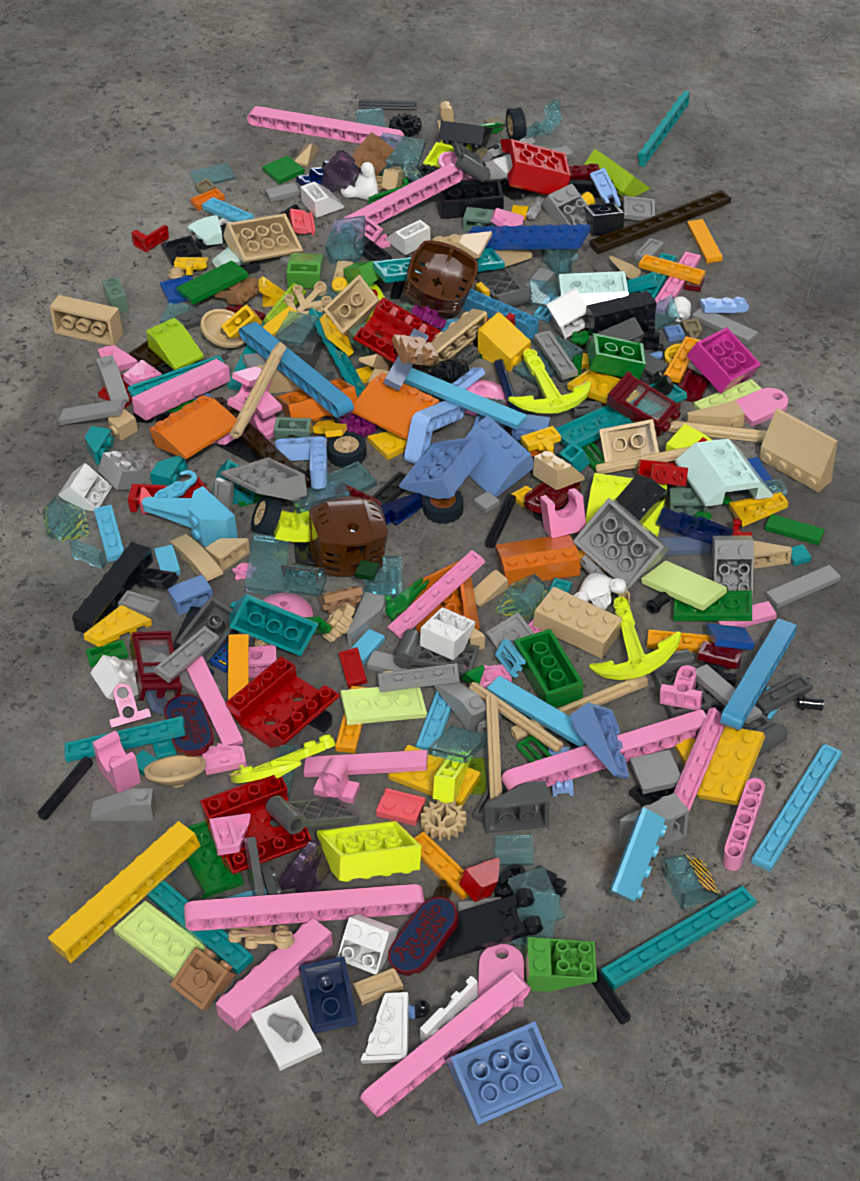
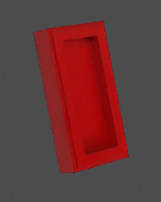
(353, 667)

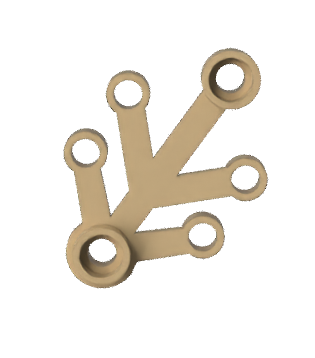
(320, 289)
(262, 935)

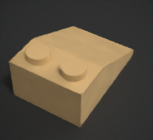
(352, 305)
(629, 440)

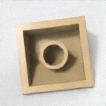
(555, 471)

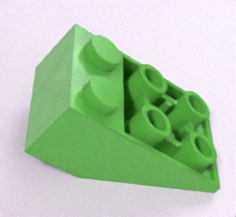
(304, 269)
(364, 269)
(558, 963)

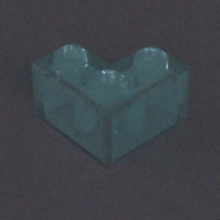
(559, 259)
(389, 580)

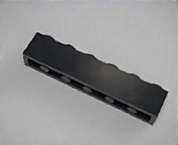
(114, 584)

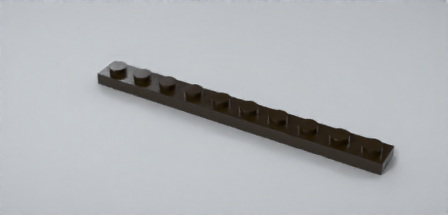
(660, 221)
(259, 444)

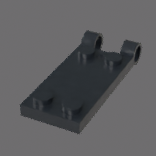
(489, 926)

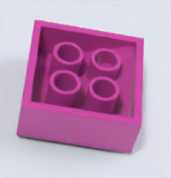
(723, 360)

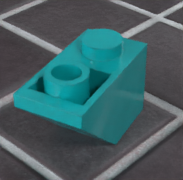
(98, 441)
(574, 456)
(168, 471)

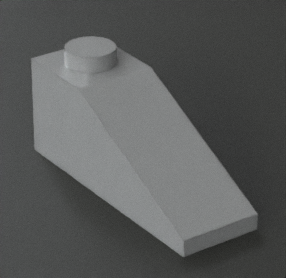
(111, 378)
(368, 616)
(464, 703)
(128, 805)

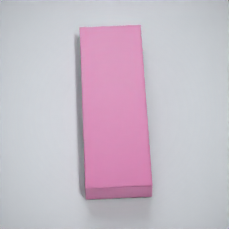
(760, 613)

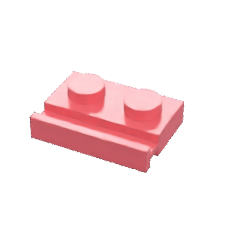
(301, 221)
(400, 807)

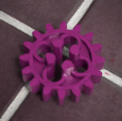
(429, 315)
(358, 424)

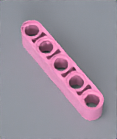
(743, 824)

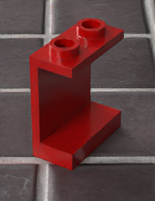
(663, 472)

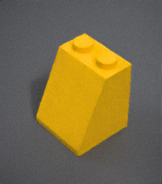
(503, 341)

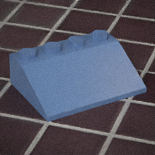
(503, 458)
(443, 468)
(504, 1073)

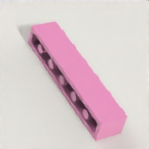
(181, 389)
(273, 974)

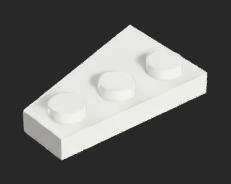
(457, 1004)
(391, 1031)

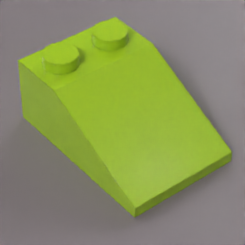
(173, 344)

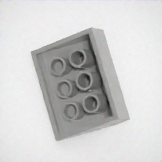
(269, 479)
(620, 543)

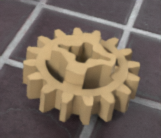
(339, 621)
(443, 819)

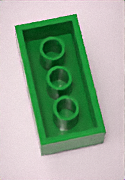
(549, 669)

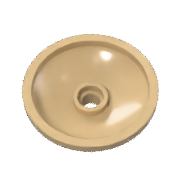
(212, 329)
(175, 770)

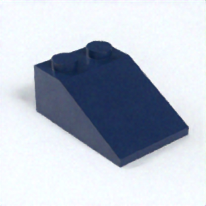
(328, 995)

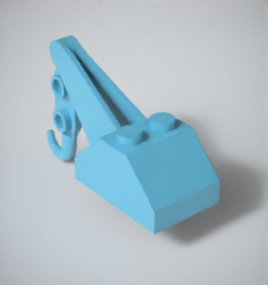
(201, 512)

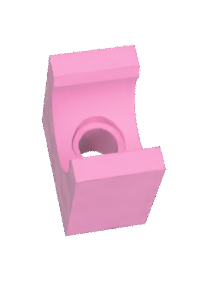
(247, 378)
(264, 414)
(566, 520)
(114, 764)

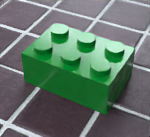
(615, 356)

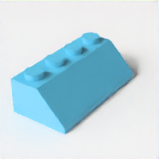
(637, 855)

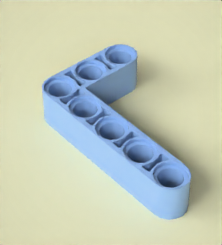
(426, 422)
(308, 449)

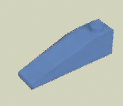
(599, 731)

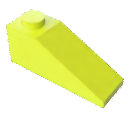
(449, 780)

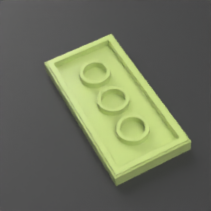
(684, 585)
(373, 706)
(157, 938)

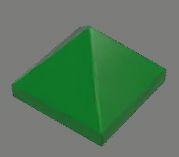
(474, 675)

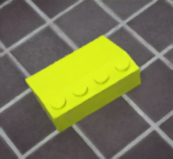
(610, 487)
(370, 850)

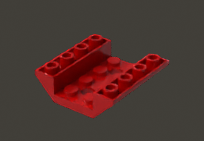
(536, 167)
(388, 321)
(271, 699)
(252, 799)

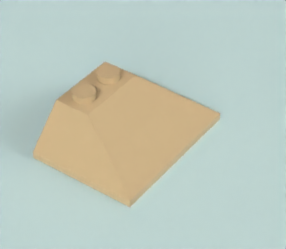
(471, 243)

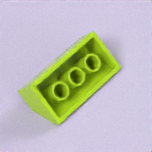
(622, 179)

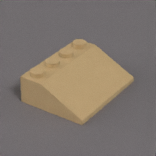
(262, 238)
(799, 451)

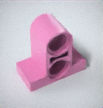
(683, 691)
(126, 702)
(336, 782)

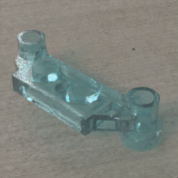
(548, 123)
(409, 169)

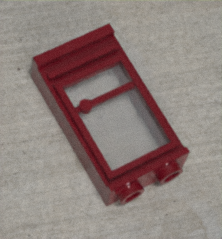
(643, 403)
(147, 652)

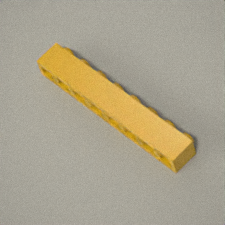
(124, 892)

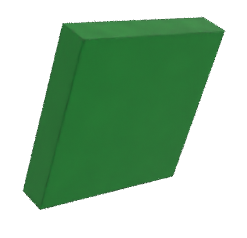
(283, 169)

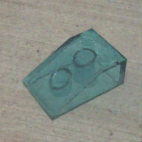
(346, 239)

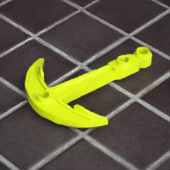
(553, 401)
(638, 663)
(282, 764)

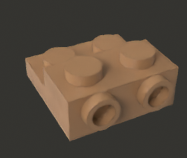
(373, 150)
(240, 292)
(414, 350)
(334, 599)
(203, 977)

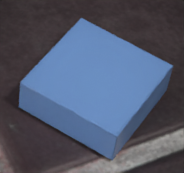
(674, 333)

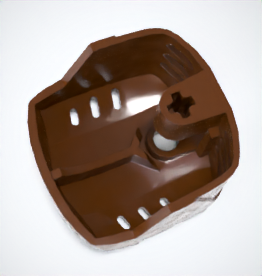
(440, 277)
(331, 533)

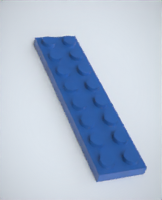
(535, 236)

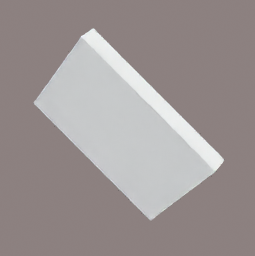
(286, 1053)

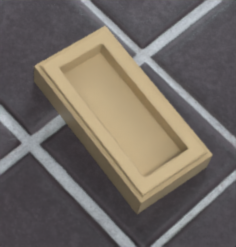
(377, 985)

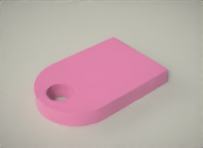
(761, 405)
(495, 969)

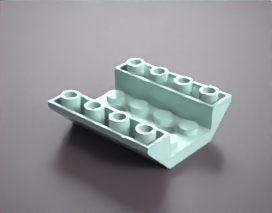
(594, 286)
(718, 469)

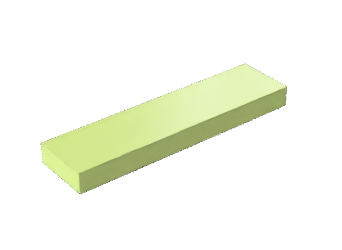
(730, 395)

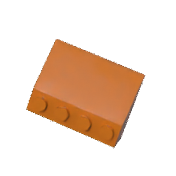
(300, 405)
(391, 407)
(193, 427)
(539, 556)
(459, 601)

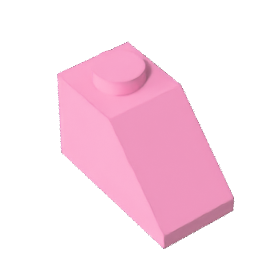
(372, 230)

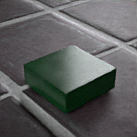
(367, 570)

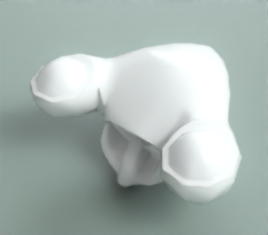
(365, 185)
(598, 589)

